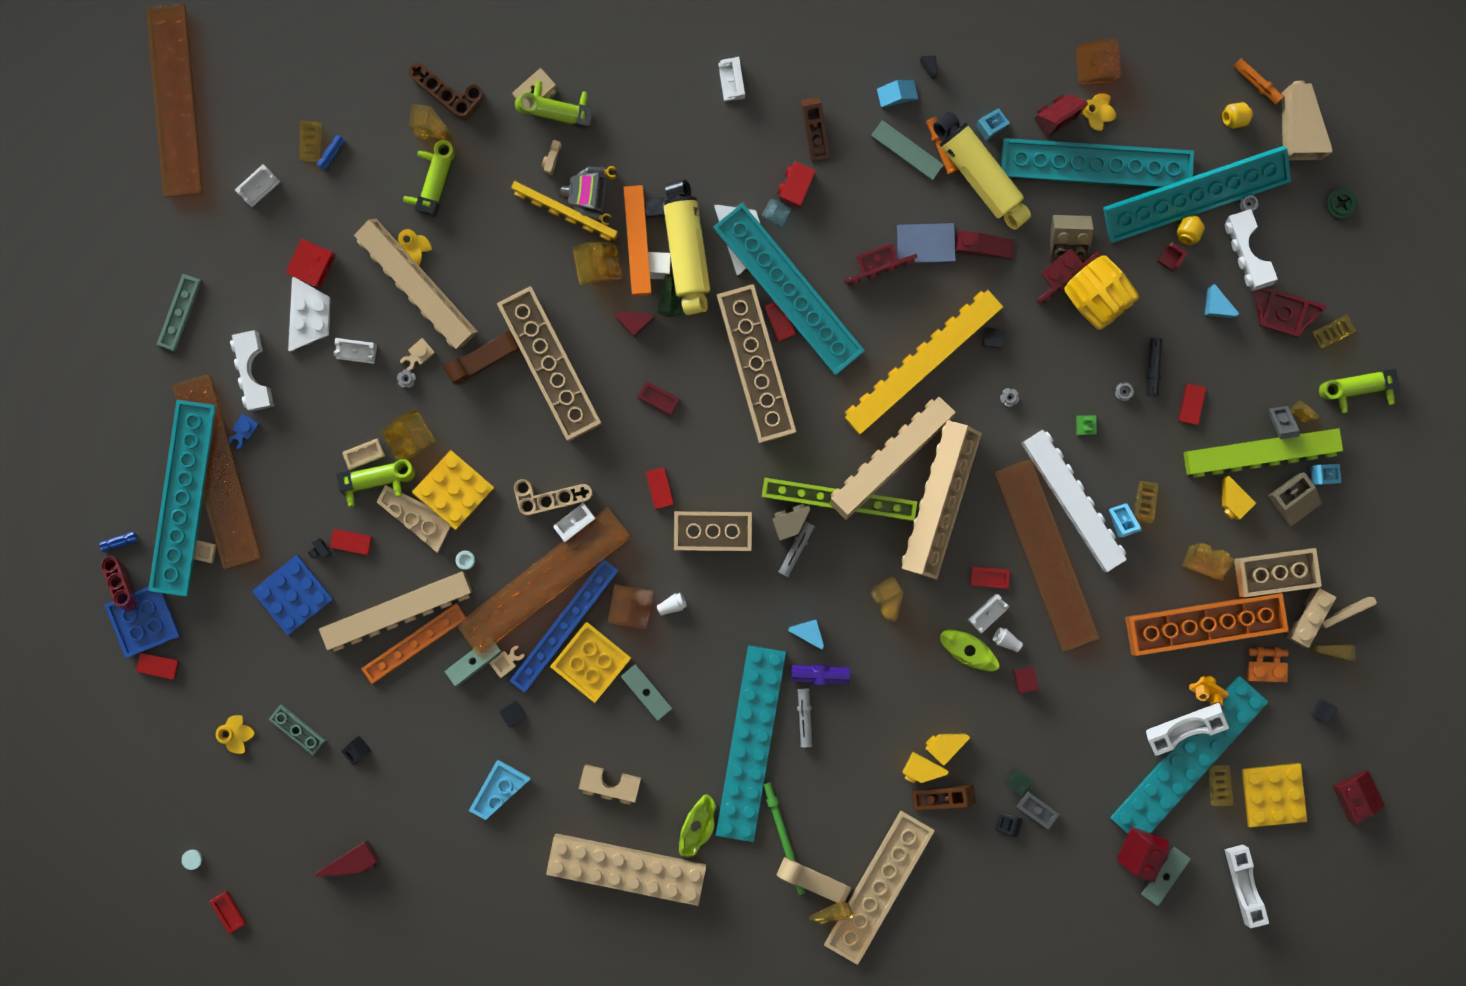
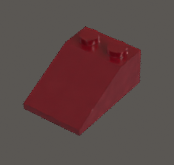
(1060, 113)

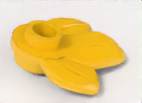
(1101, 111)
(416, 246)
(237, 734)

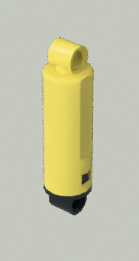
(981, 170)
(686, 247)

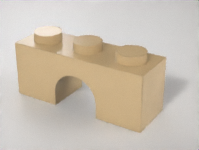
(1317, 607)
(593, 782)

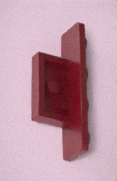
(878, 260)
(1061, 271)

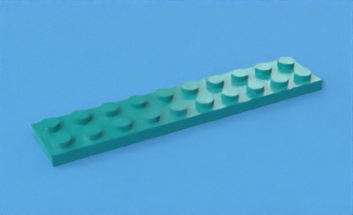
(1095, 163)
(1197, 194)
(788, 288)
(182, 498)
(750, 743)
(1187, 763)

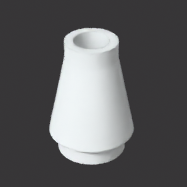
(673, 604)
(1007, 640)

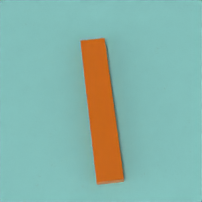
(637, 240)
(414, 643)

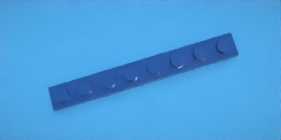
(564, 625)

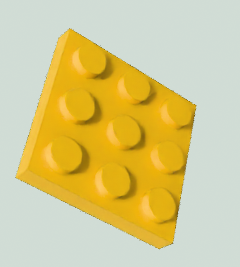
(453, 490)
(590, 662)
(1274, 795)

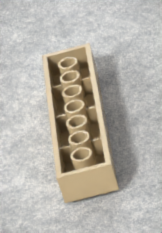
(549, 363)
(756, 363)
(941, 499)
(626, 869)

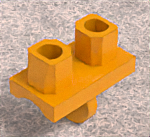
(1208, 690)

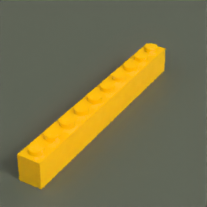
(923, 362)

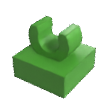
(1086, 425)

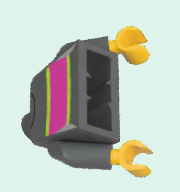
(588, 191)

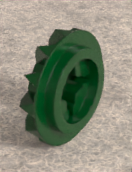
(1350, 205)

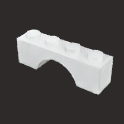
(1257, 272)
(247, 347)
(1168, 735)
(1241, 870)

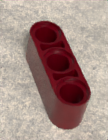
(123, 591)

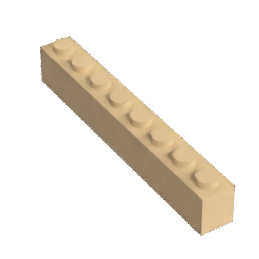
(415, 283)
(891, 458)
(396, 610)

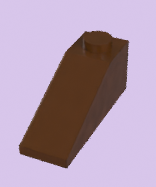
(815, 128)
(944, 797)

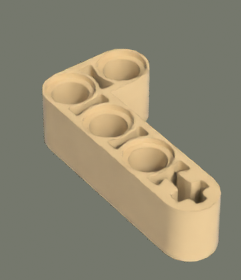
(555, 495)
(813, 881)

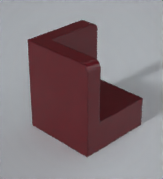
(1172, 256)
(1025, 680)

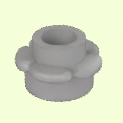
(1253, 203)
(401, 378)
(1119, 391)
(1009, 402)

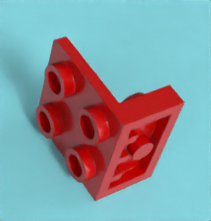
(311, 263)

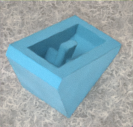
(897, 93)
(992, 124)
(1218, 305)
(1325, 474)
(1124, 520)
(808, 631)

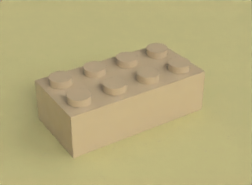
(713, 531)
(1277, 572)

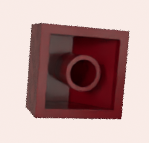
(1359, 797)
(1143, 854)

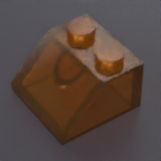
(1098, 61)
(630, 606)

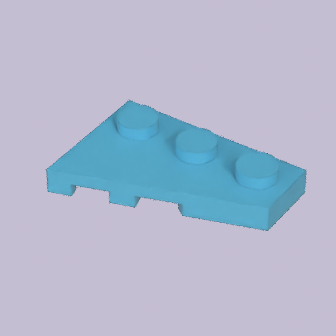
(497, 789)

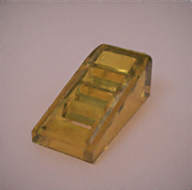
(317, 133)
(1321, 338)
(1304, 411)
(1144, 517)
(1342, 651)
(1227, 785)
(836, 912)

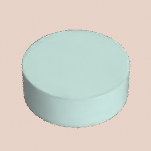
(465, 560)
(192, 859)

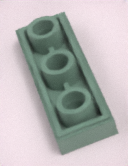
(464, 669)
(655, 701)
(306, 738)
(1173, 865)

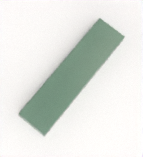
(907, 150)
(179, 312)

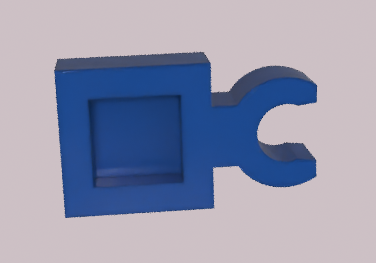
(245, 428)

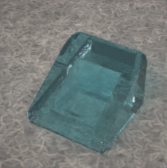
(776, 212)

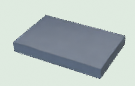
(929, 241)

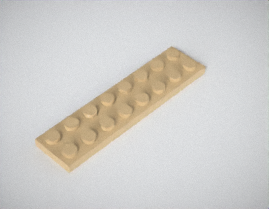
(880, 886)

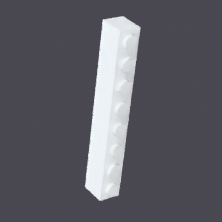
(1074, 501)

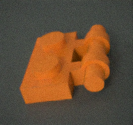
(1267, 671)

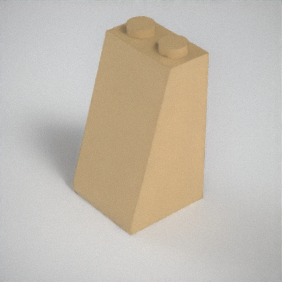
(1303, 124)

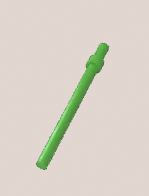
(773, 802)

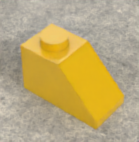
(1235, 499)
(945, 746)
(922, 769)

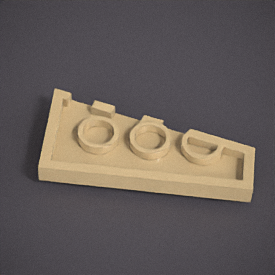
(415, 517)

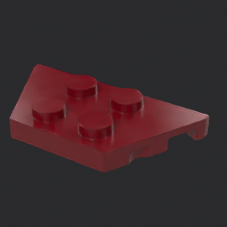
(1285, 311)

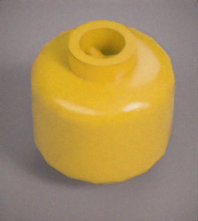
(1237, 115)
(1190, 230)

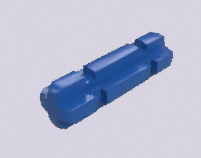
(330, 152)
(118, 541)

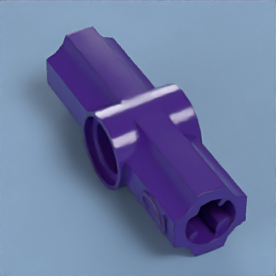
(820, 674)

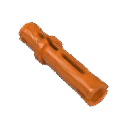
(1258, 81)
(948, 163)

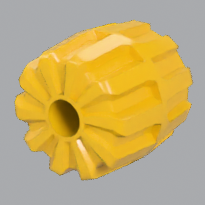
(1101, 292)

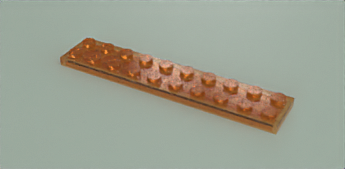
(174, 100)
(223, 487)
(1046, 555)
(543, 581)

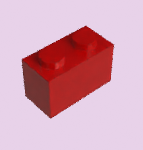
(797, 184)

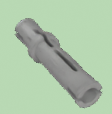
(786, 569)
(805, 717)

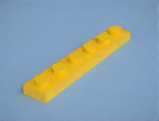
(571, 215)

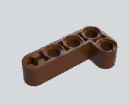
(443, 89)
(482, 358)

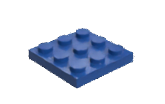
(292, 595)
(144, 626)

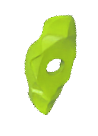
(955, 643)
(704, 813)

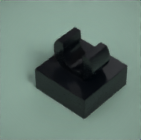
(320, 549)

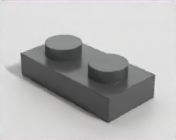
(1284, 422)
(1037, 810)

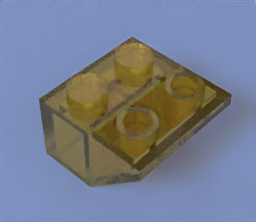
(426, 123)
(597, 263)
(408, 435)
(1207, 562)
(889, 596)

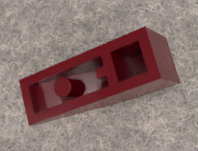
(983, 245)
(354, 861)

